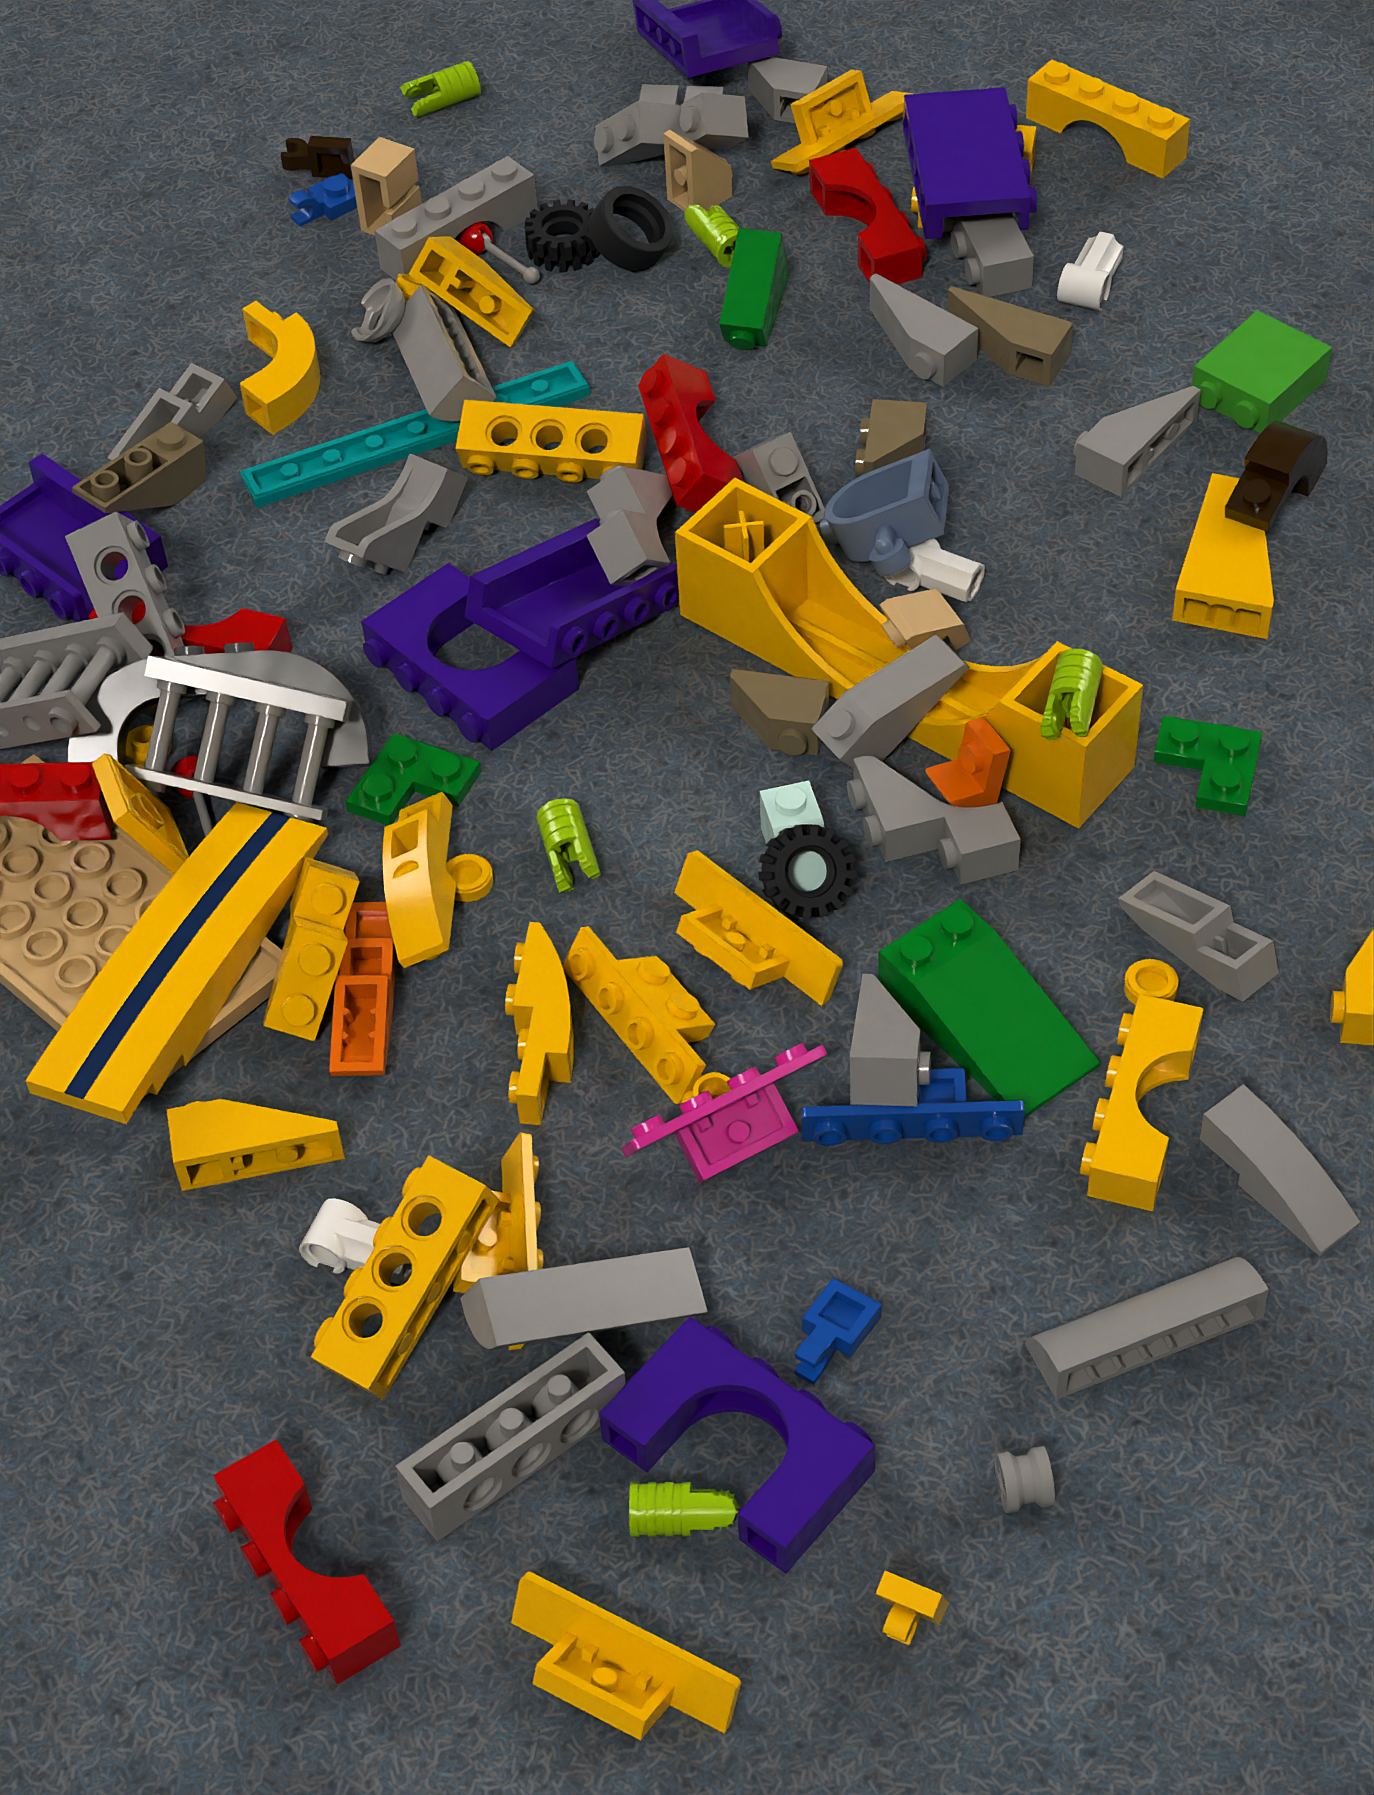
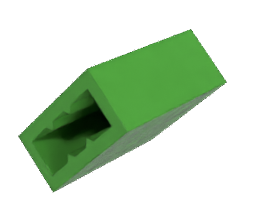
(1261, 372)

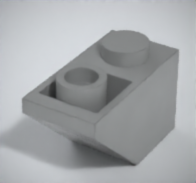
(781, 82)
(781, 473)

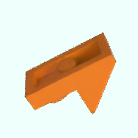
(978, 771)

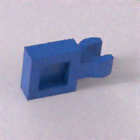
(329, 198)
(834, 1322)

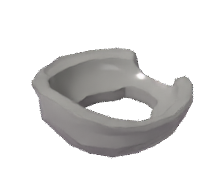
(385, 300)

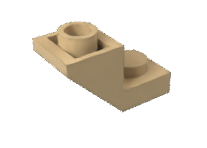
(919, 617)

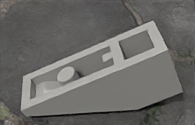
(925, 335)
(1132, 440)
(890, 702)
(885, 1051)

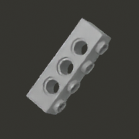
(97, 553)
(509, 1437)

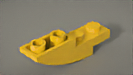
(417, 882)
(541, 1021)

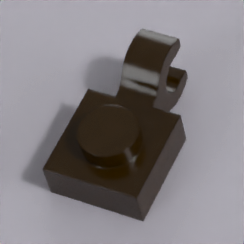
(321, 155)

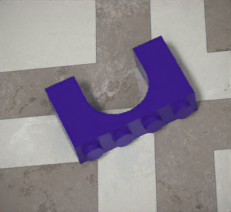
(484, 702)
(706, 1375)

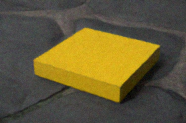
(140, 813)

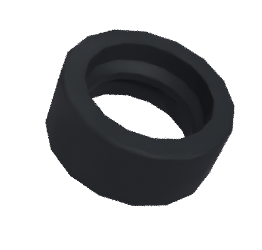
(615, 243)

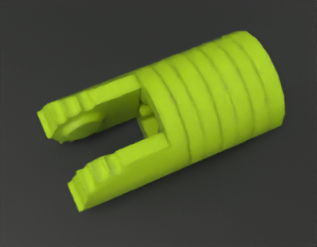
(448, 88)
(714, 230)
(1072, 693)
(566, 841)
(678, 1509)

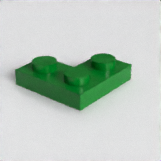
(1221, 752)
(408, 768)

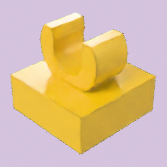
(909, 1605)

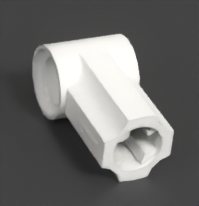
(1091, 275)
(940, 570)
(343, 1239)

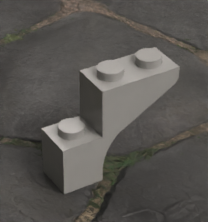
(638, 130)
(391, 528)
(628, 533)
(911, 821)

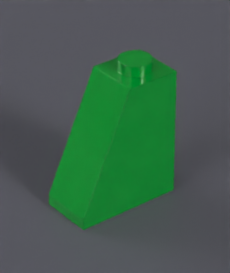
(754, 288)

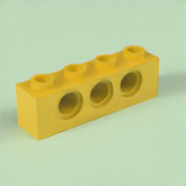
(534, 426)
(405, 1309)

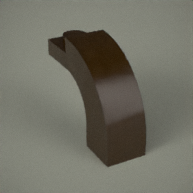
(1275, 465)

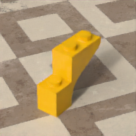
(311, 949)

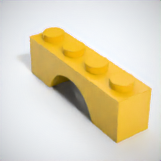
(1146, 132)
(1130, 1152)

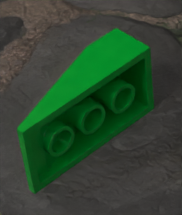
(984, 1008)

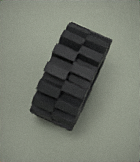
(560, 251)
(838, 875)

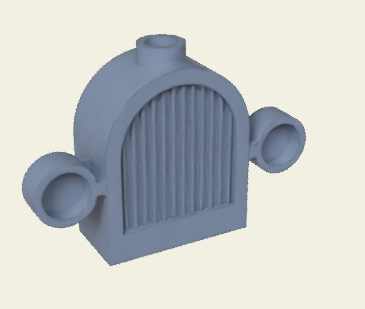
(888, 512)

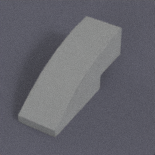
(193, 404)
(1202, 934)
(1278, 1170)

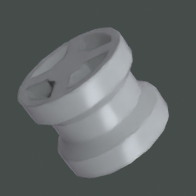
(1025, 1479)

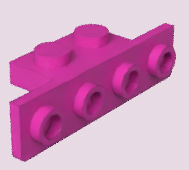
(734, 1125)

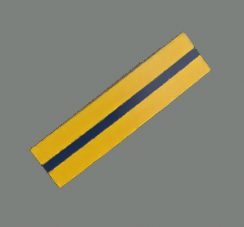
(176, 965)

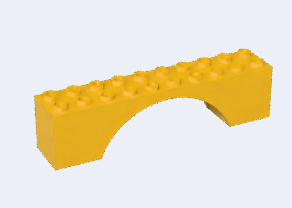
(774, 589)

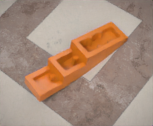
(364, 994)

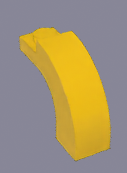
(291, 380)

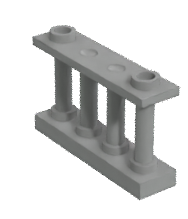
(60, 656)
(271, 703)

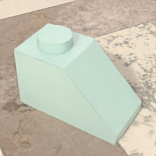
(783, 809)

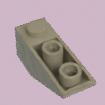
(1015, 337)
(148, 475)

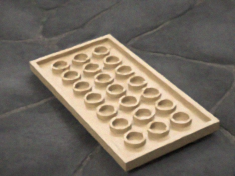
(72, 908)

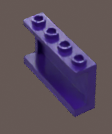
(709, 33)
(966, 157)
(35, 541)
(559, 600)

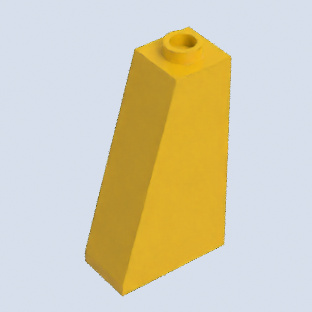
(1225, 570)

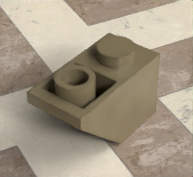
(891, 434)

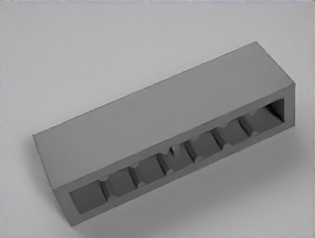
(440, 356)
(583, 1298)
(1149, 1326)

